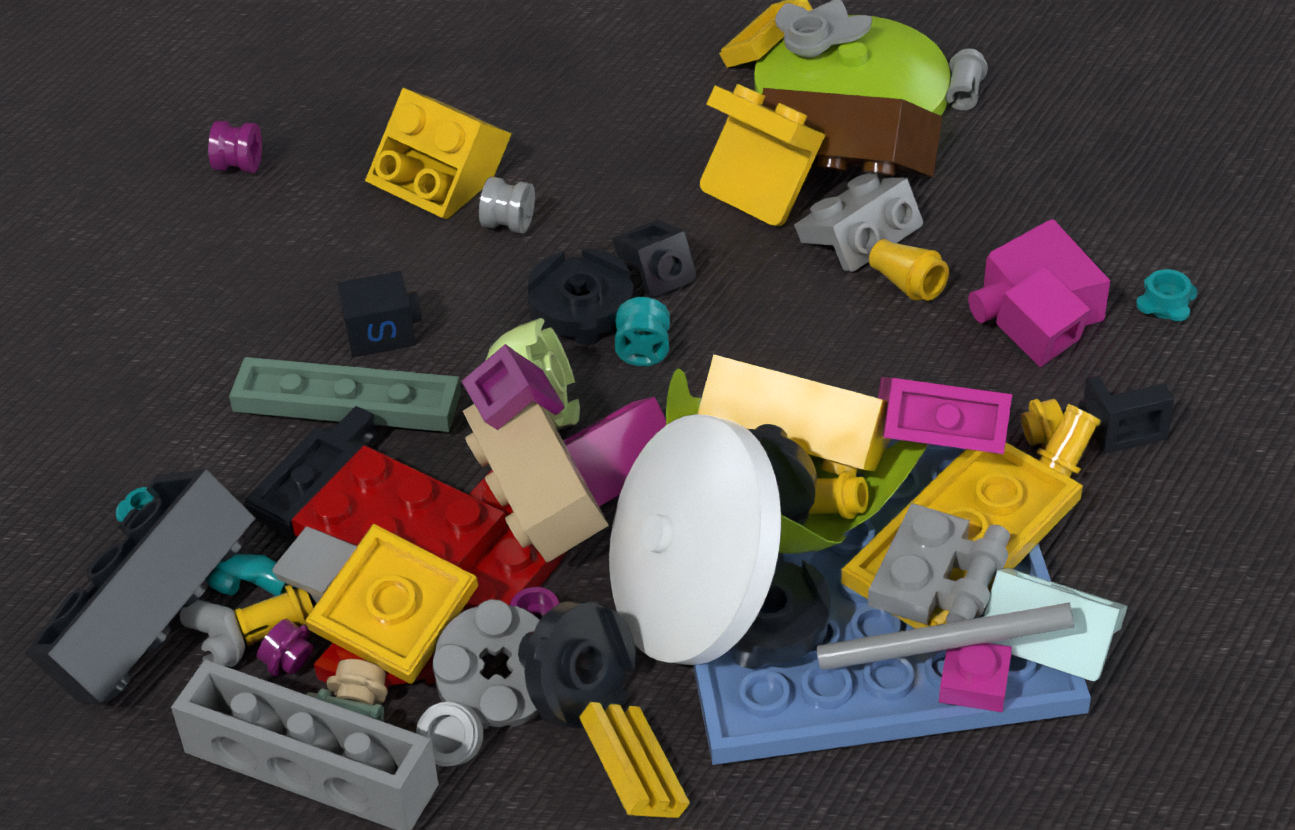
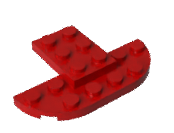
(431, 515)

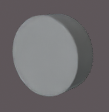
(454, 732)

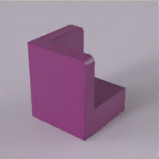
(507, 385)

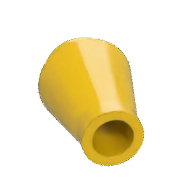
(912, 269)

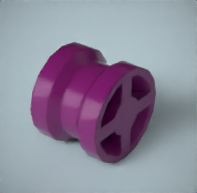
(235, 146)

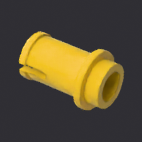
(1069, 441)
(841, 495)
(261, 617)

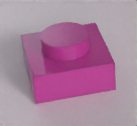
(976, 676)

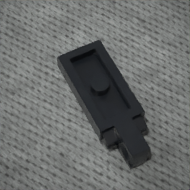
(309, 470)

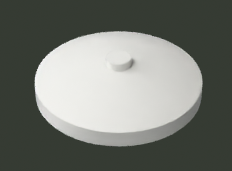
(695, 539)

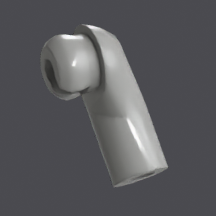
(223, 629)

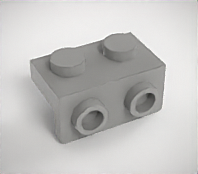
(861, 217)

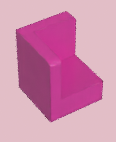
(1042, 316)

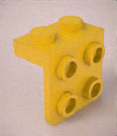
(759, 155)

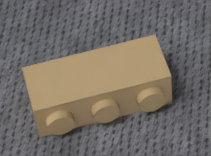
(536, 479)

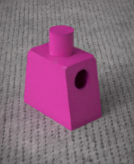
(1038, 248)

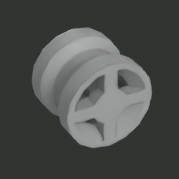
(506, 205)

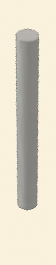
(946, 636)

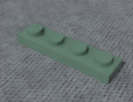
(334, 390)

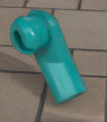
(249, 568)

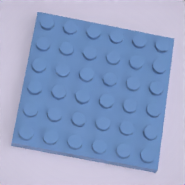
(807, 709)

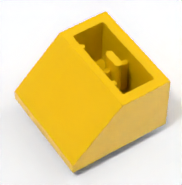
(435, 154)

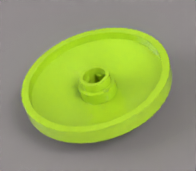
(883, 63)

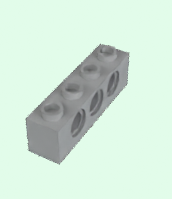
(306, 746)

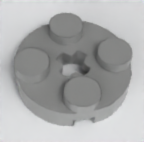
(458, 663)

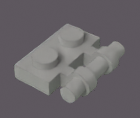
(921, 560)

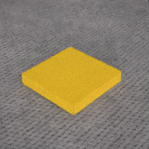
(391, 603)

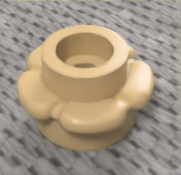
(359, 682)

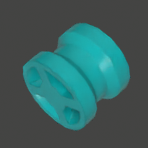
(642, 331)

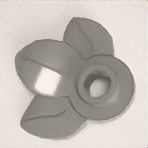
(816, 30)

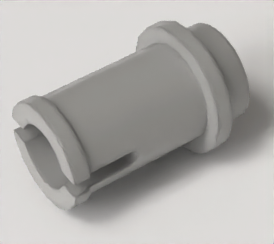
(966, 72)

